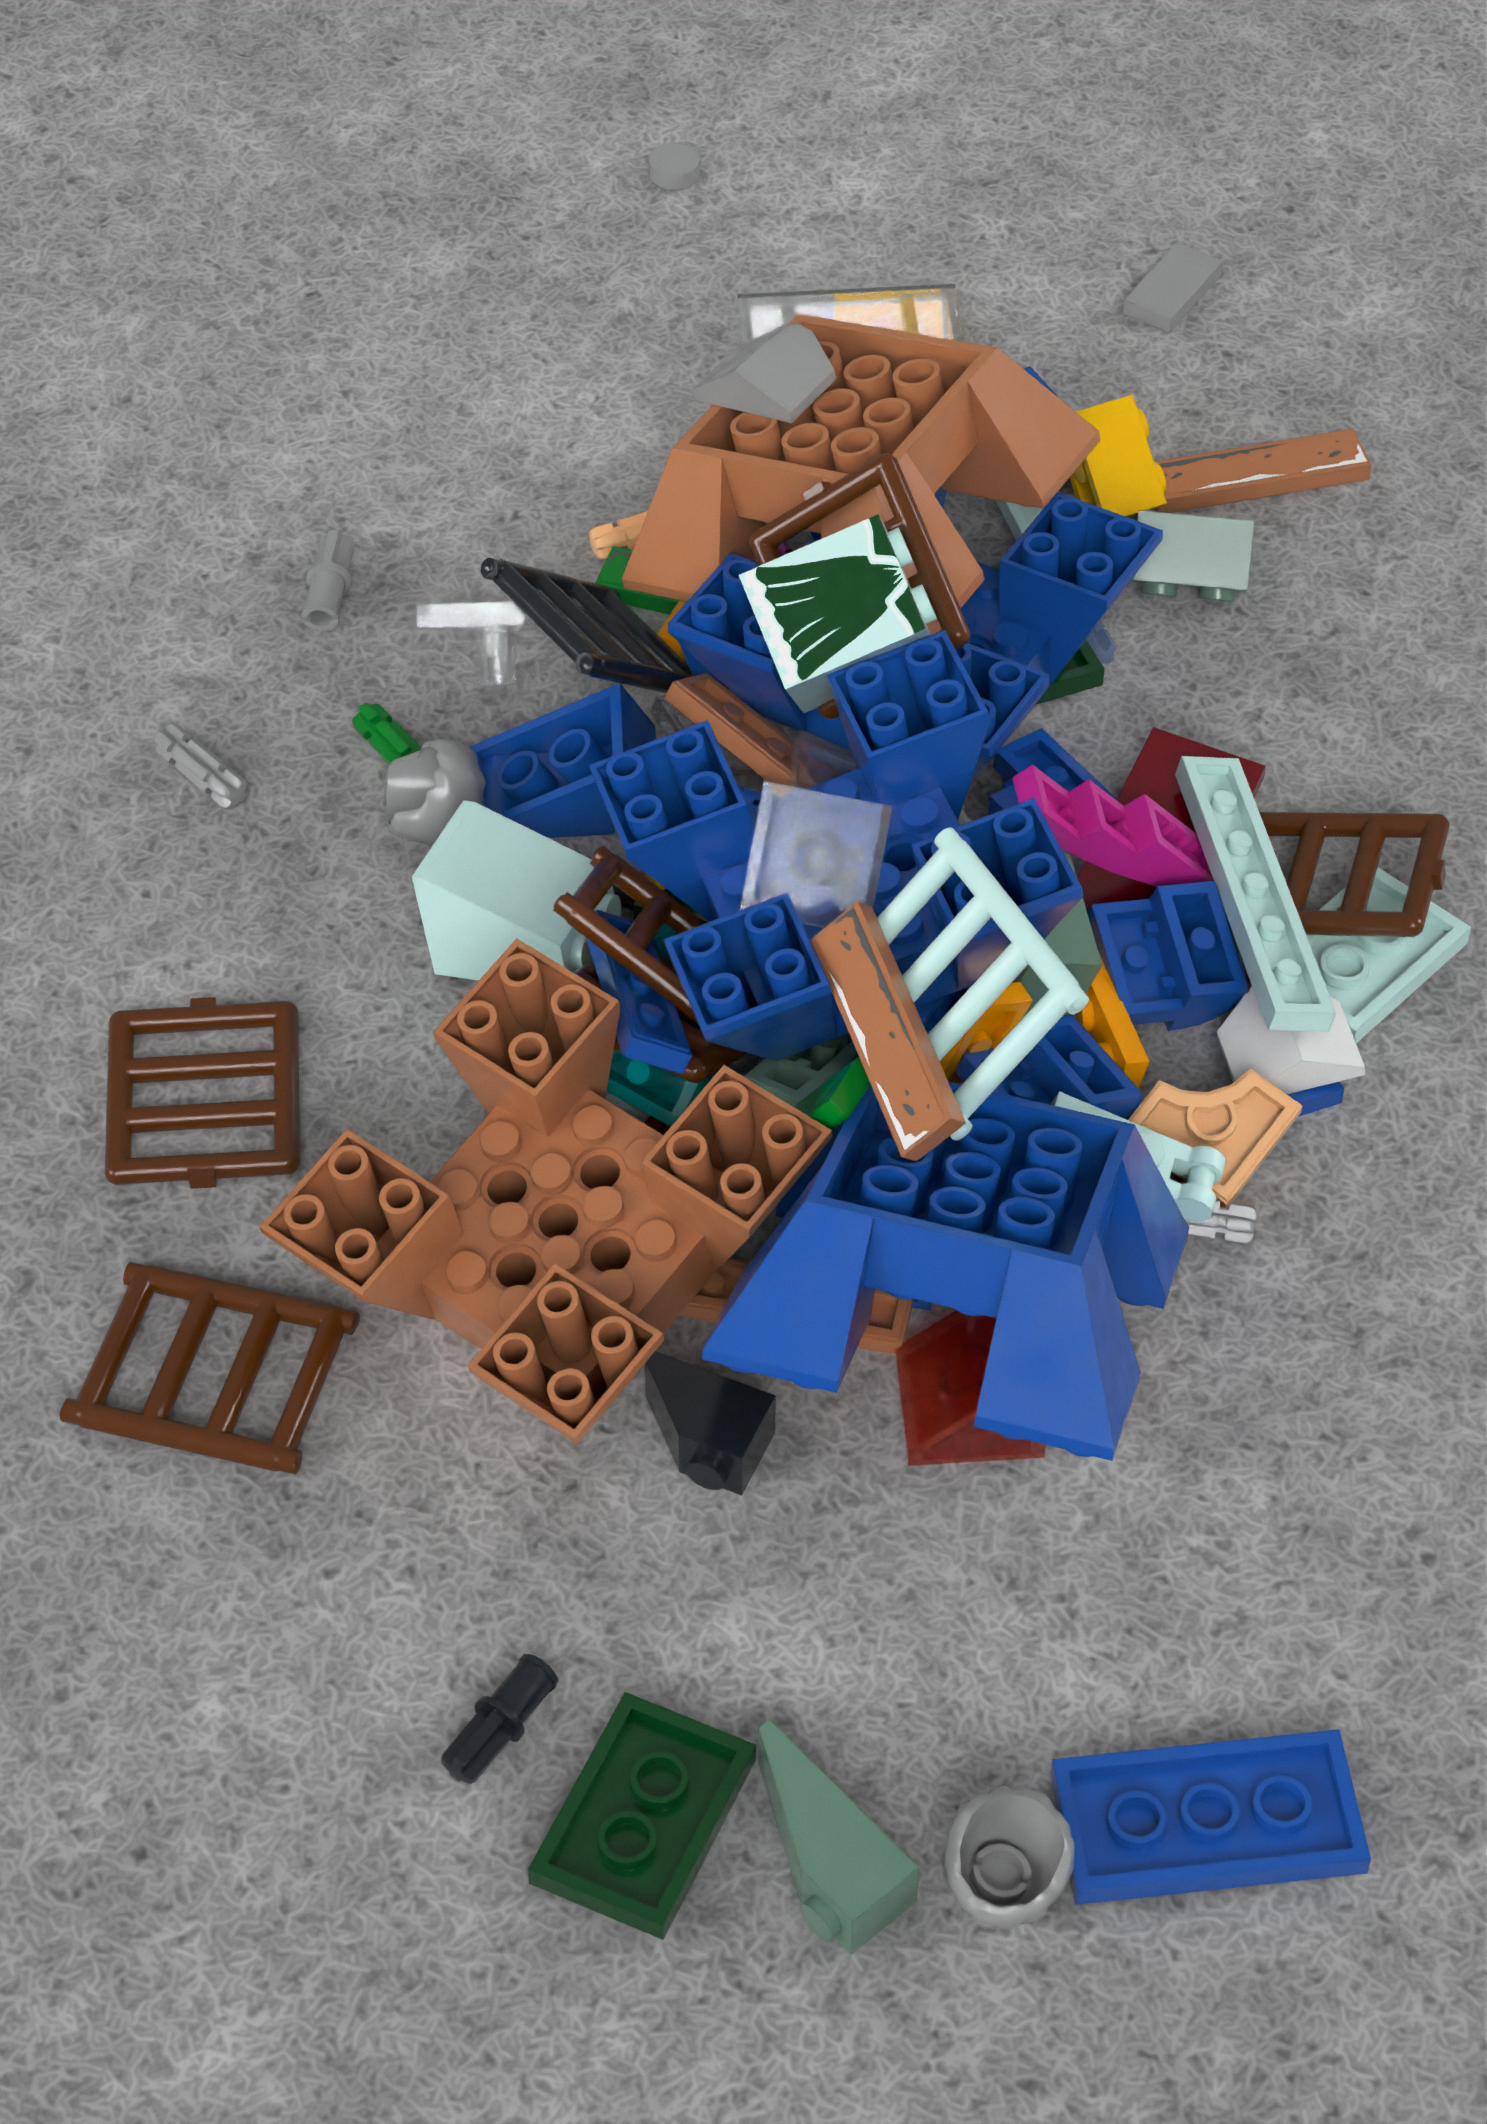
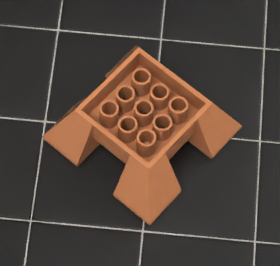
(939, 405)
(547, 1168)

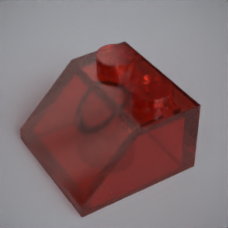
(940, 1393)

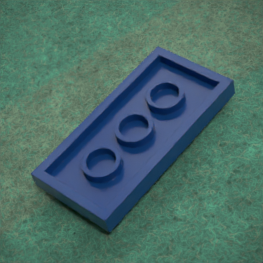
(1210, 1816)

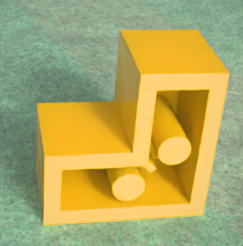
(1120, 467)

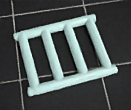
(1025, 948)

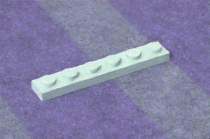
(1255, 895)

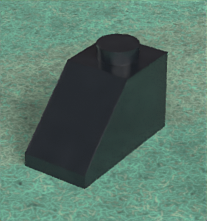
(709, 1422)

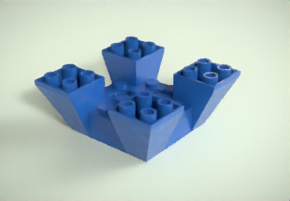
(1019, 619)
(915, 747)
(1018, 1221)

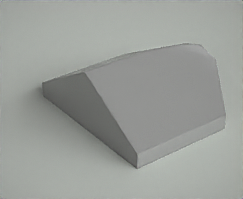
(770, 375)

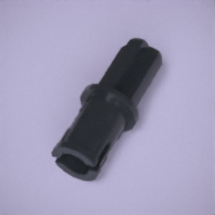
(499, 1719)

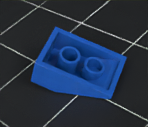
(542, 767)

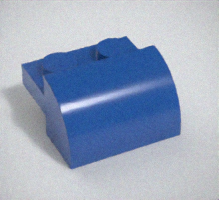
(1170, 955)
(1068, 1063)

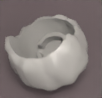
(429, 788)
(1008, 1856)

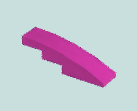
(1127, 840)

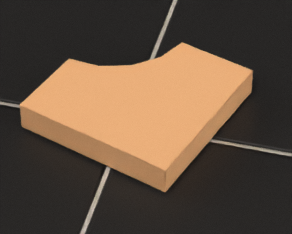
(1236, 1119)

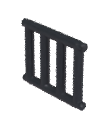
(590, 626)

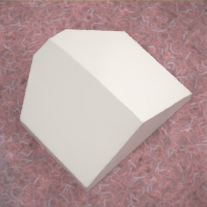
(1288, 1058)

